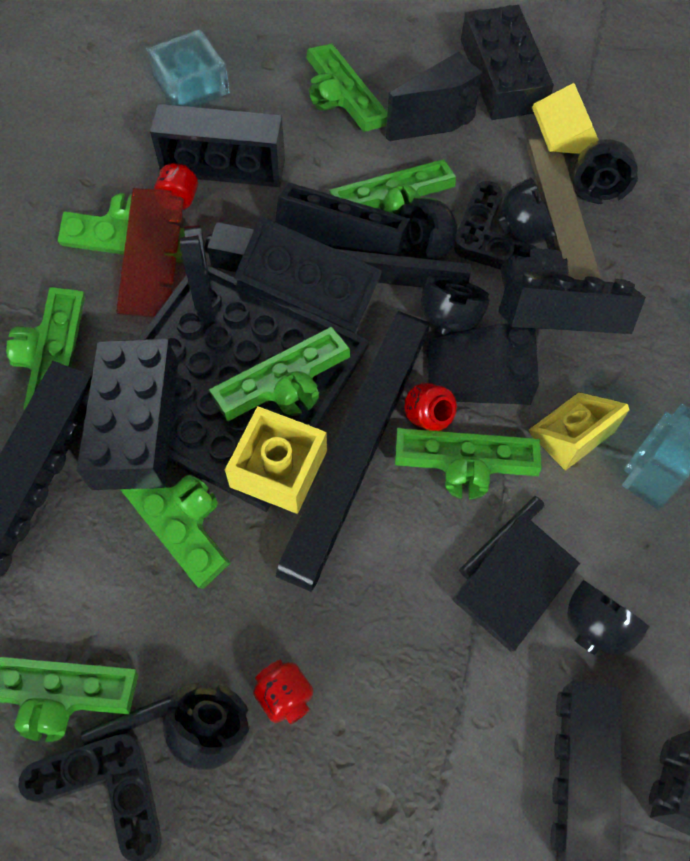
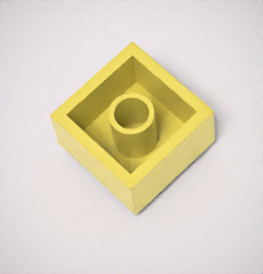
(277, 459)

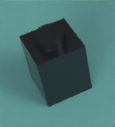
(227, 246)

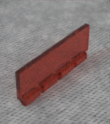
(144, 254)

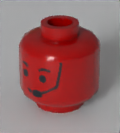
(179, 181)
(430, 406)
(283, 692)

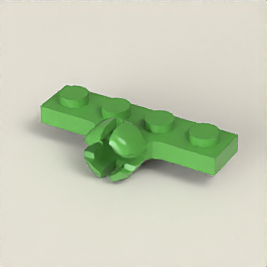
(342, 87)
(399, 188)
(103, 232)
(51, 340)
(282, 377)
(468, 457)
(178, 520)
(54, 690)

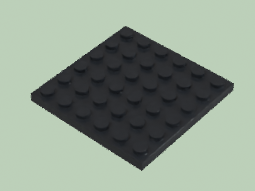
(223, 342)

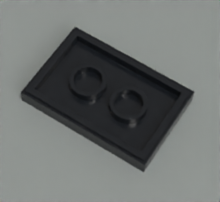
(516, 582)

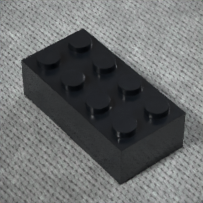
(508, 56)
(221, 143)
(129, 415)

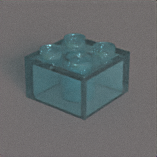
(189, 70)
(661, 460)

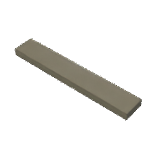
(563, 208)

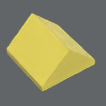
(564, 121)
(578, 427)

